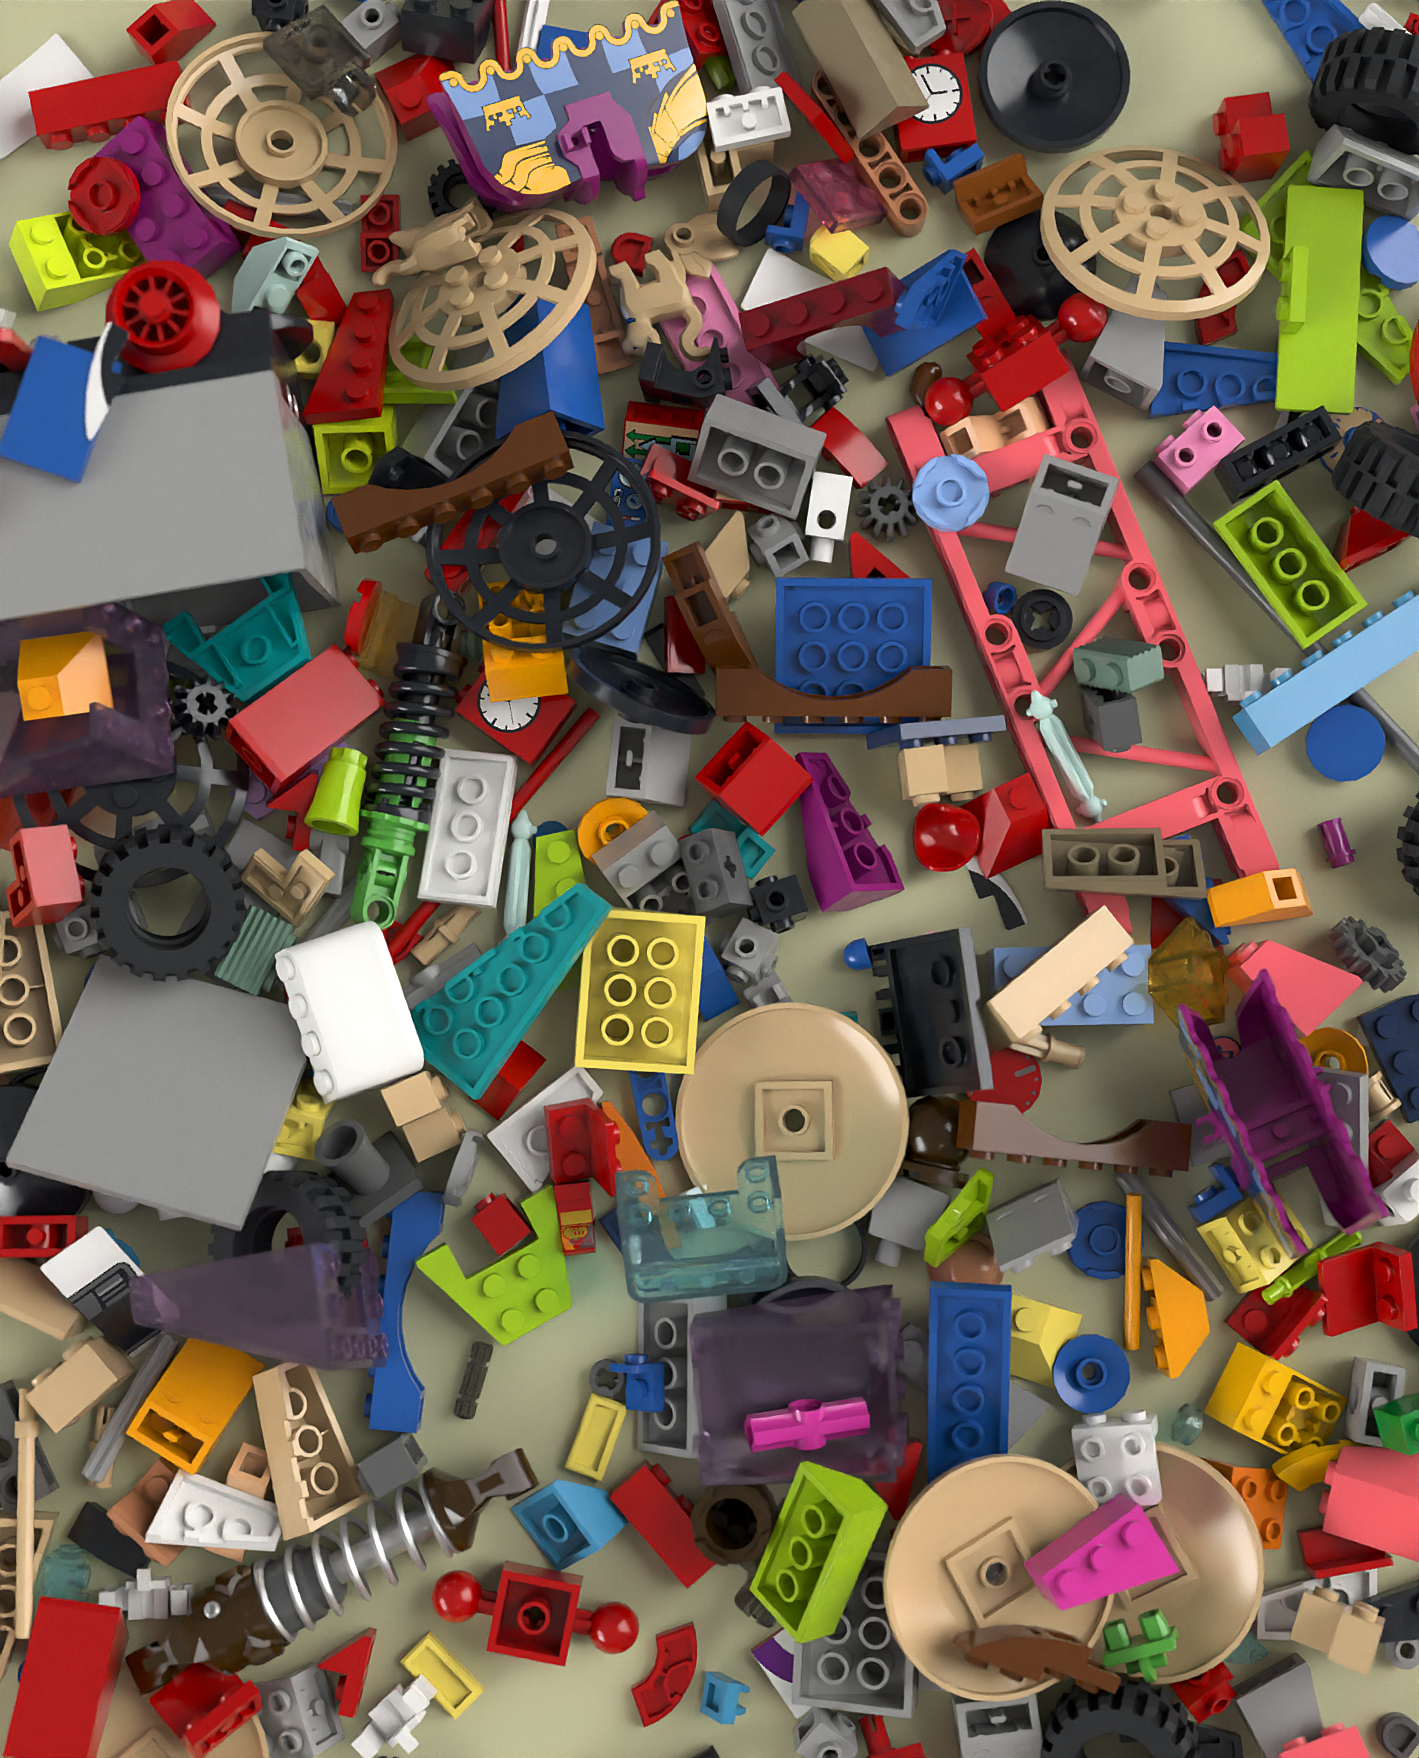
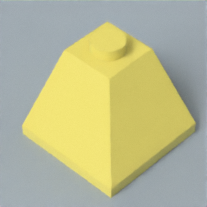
(1037, 1337)

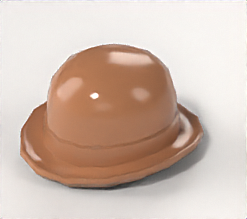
(969, 1264)

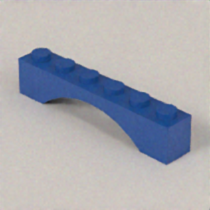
(397, 1389)

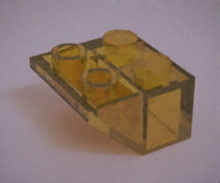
(1189, 972)

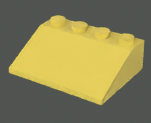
(640, 992)

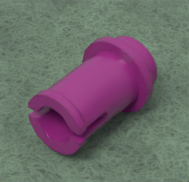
(1336, 843)

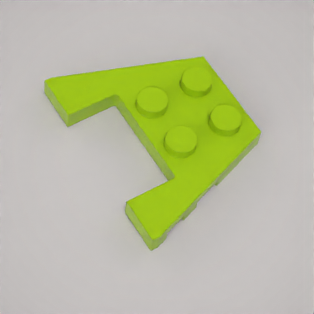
(516, 1289)

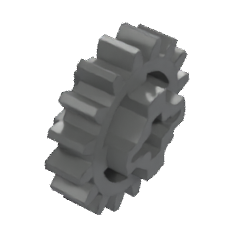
(1367, 954)

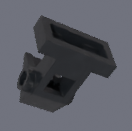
(821, 379)
(664, 382)

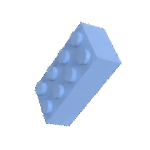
(1115, 1000)

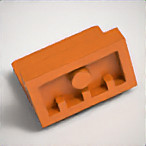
(1263, 1494)

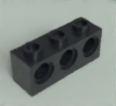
(1277, 454)

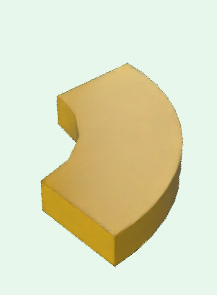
(1309, 1463)

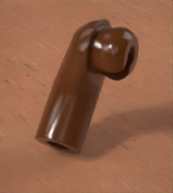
(923, 377)

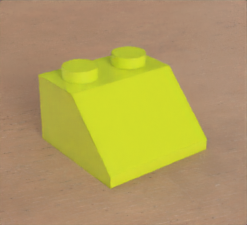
(352, 448)

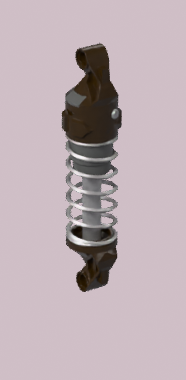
(263, 1605)

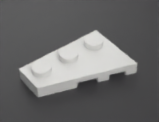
(523, 1132)
(214, 1515)
(1281, 1605)

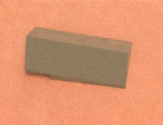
(859, 63)
(1122, 863)

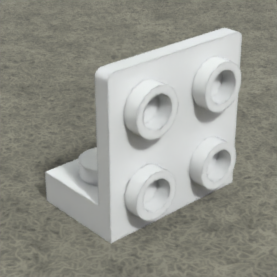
(748, 118)

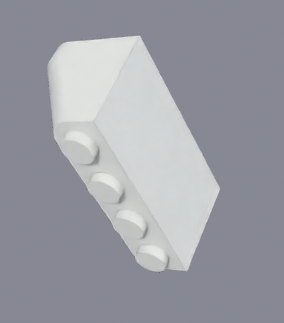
(350, 1011)

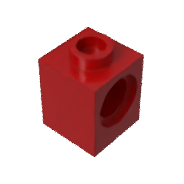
(500, 1222)

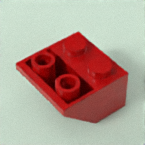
(754, 778)

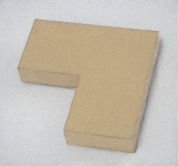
(292, 890)

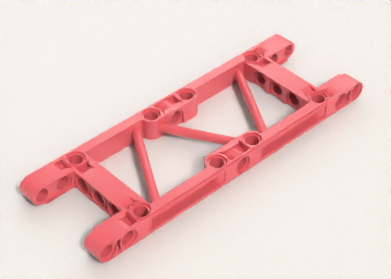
(1151, 613)

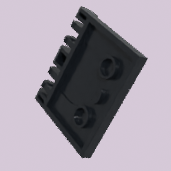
(934, 1012)

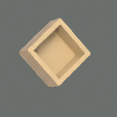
(80, 1383)

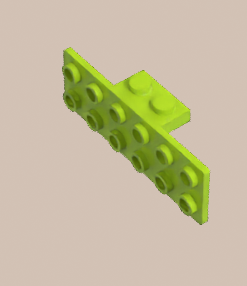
(1319, 299)

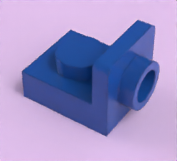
(957, 165)
(792, 234)
(1213, 1201)
(643, 1382)

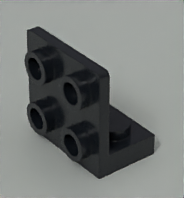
(406, 472)

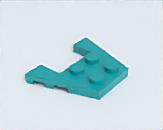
(255, 648)

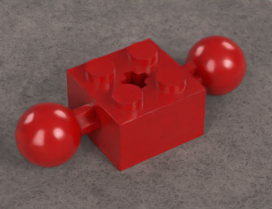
(1016, 361)
(514, 1633)

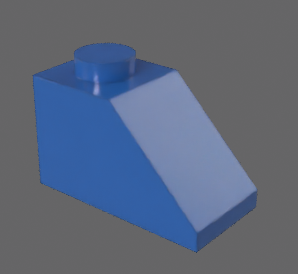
(715, 988)

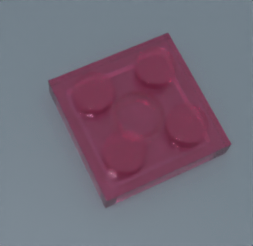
(838, 195)

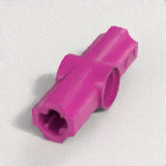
(806, 1424)

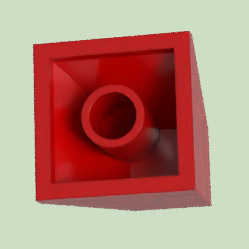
(408, 87)
(1364, 539)
(1010, 825)

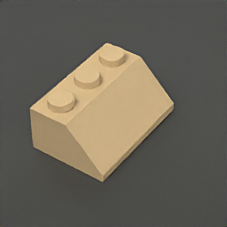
(35, 1300)

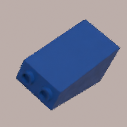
(556, 379)

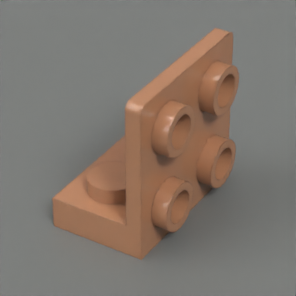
(139, 1507)

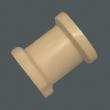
(1379, 1098)

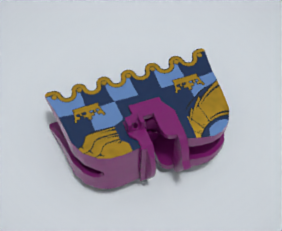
(621, 100)
(1270, 1105)

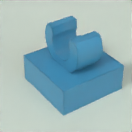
(721, 1697)

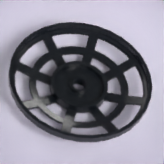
(558, 569)
(150, 794)

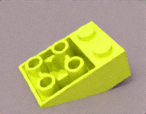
(68, 263)

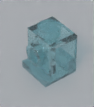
(66, 1574)

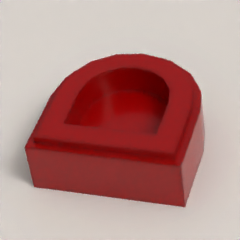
(631, 249)

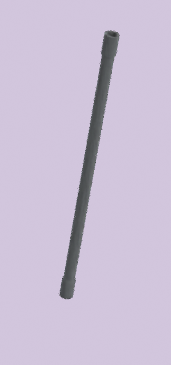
(1163, 490)

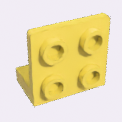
(303, 1122)
(1247, 1246)

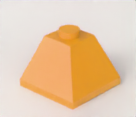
(63, 675)

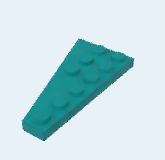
(492, 1003)

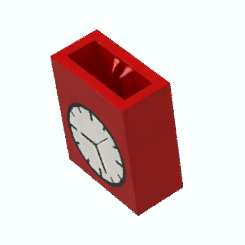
(950, 117)
(519, 725)

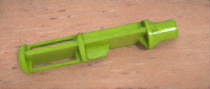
(1285, 1284)

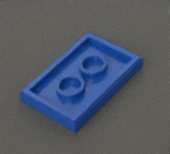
(908, 346)
(50, 412)

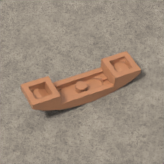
(605, 319)

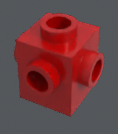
(1206, 1692)

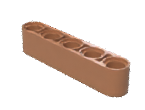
(874, 169)

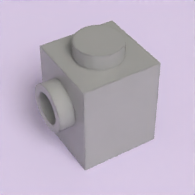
(375, 26)

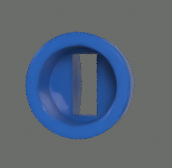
(1006, 594)
(857, 955)

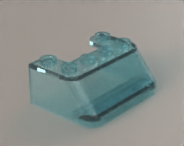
(702, 1240)

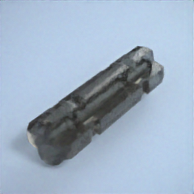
(473, 1380)

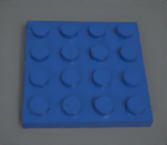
(848, 639)

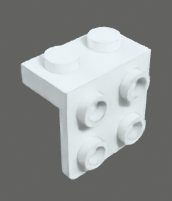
(1118, 1456)

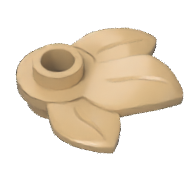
(702, 246)

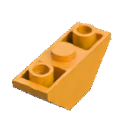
(1259, 899)
(1175, 1314)

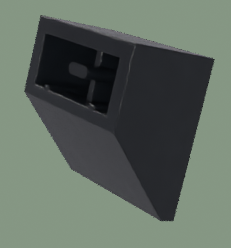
(446, 28)

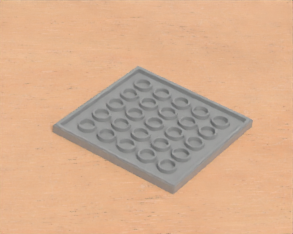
(165, 1094)

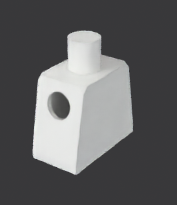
(827, 496)
(1401, 1192)

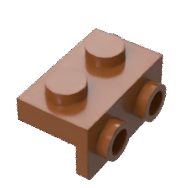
(997, 194)

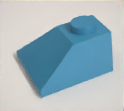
(569, 1521)

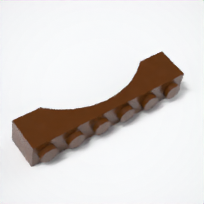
(379, 514)
(914, 692)
(1004, 1129)

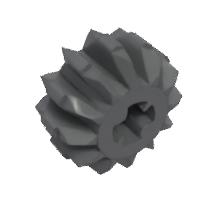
(877, 499)

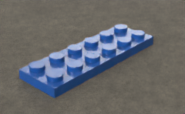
(967, 1373)

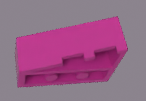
(1101, 1556)

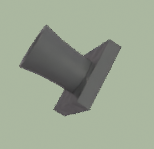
(372, 1173)

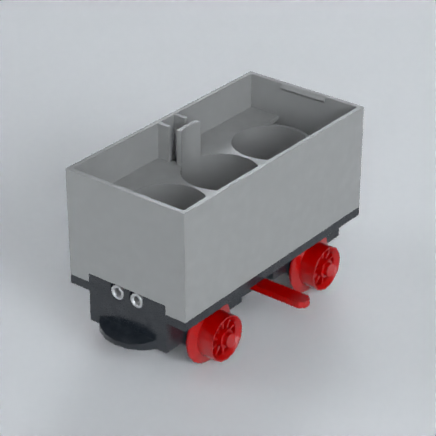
(192, 475)

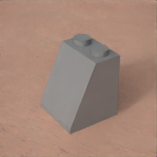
(1128, 356)

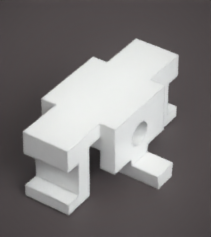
(1239, 681)
(149, 1596)
(395, 1718)

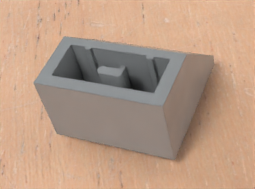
(648, 764)

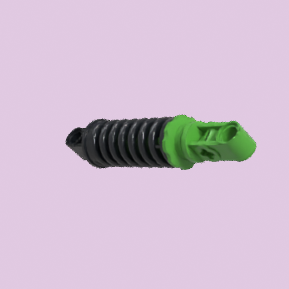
(407, 758)

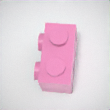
(1197, 449)

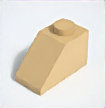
(730, 558)

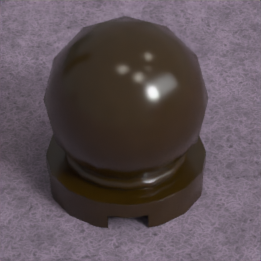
(932, 1143)
(733, 1522)

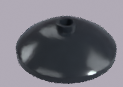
(1023, 278)

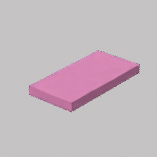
(721, 321)

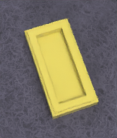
(596, 1436)
(453, 1682)

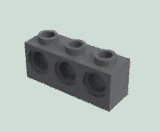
(45, 1480)

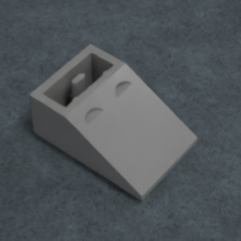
(1061, 524)
(647, 868)
(1032, 1225)
(997, 1728)

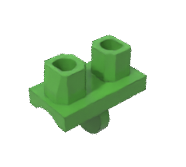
(1156, 1639)

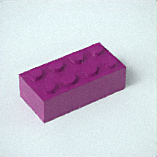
(169, 218)

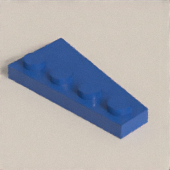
(1210, 376)

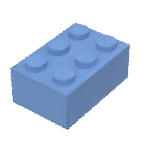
(629, 635)

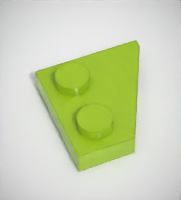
(960, 1220)

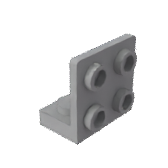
(299, 1714)

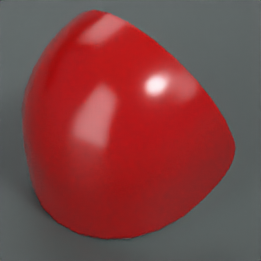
(945, 836)

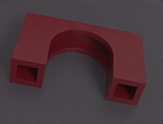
(778, 329)

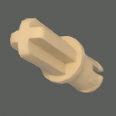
(1052, 1049)

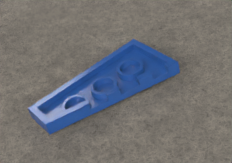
(1310, 27)

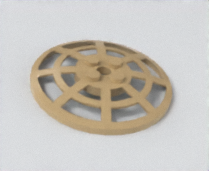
(258, 156)
(1155, 237)
(482, 290)

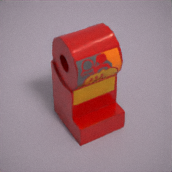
(576, 1217)

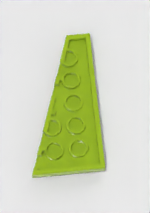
(1381, 331)

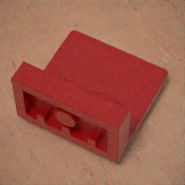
(701, 29)
(667, 479)
(582, 1143)
(1368, 1288)
(1276, 1327)
(205, 1707)

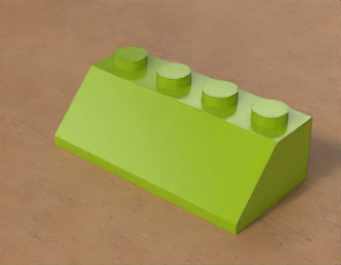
(1290, 564)
(817, 1550)

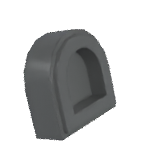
(1398, 1734)

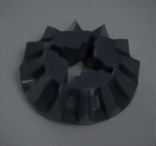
(1042, 601)

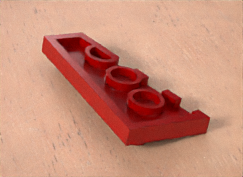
(356, 364)

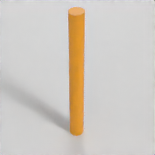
(1133, 1271)

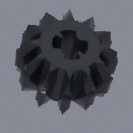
(190, 699)

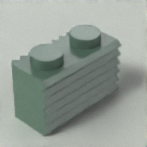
(1118, 664)
(252, 957)

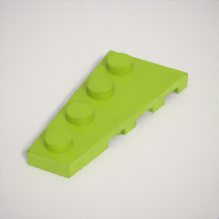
(556, 871)

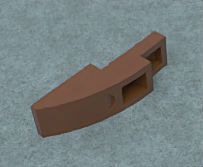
(706, 609)
(1032, 1650)

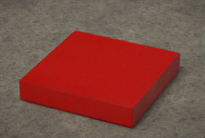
(814, 116)

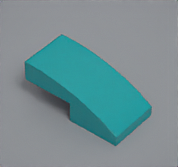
(752, 847)

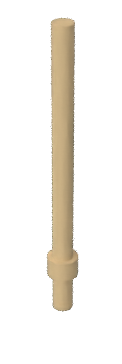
(25, 1430)

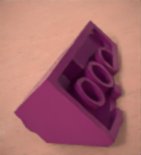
(840, 851)

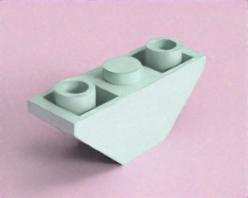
(271, 275)

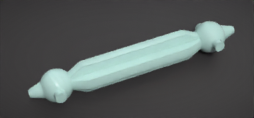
(1066, 756)
(518, 874)

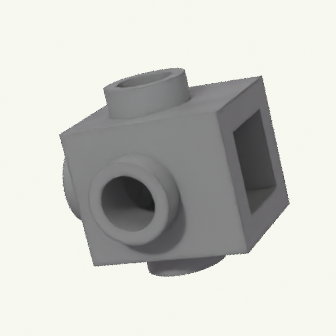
(777, 544)
(749, 952)
(825, 1735)

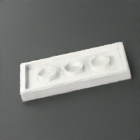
(468, 828)

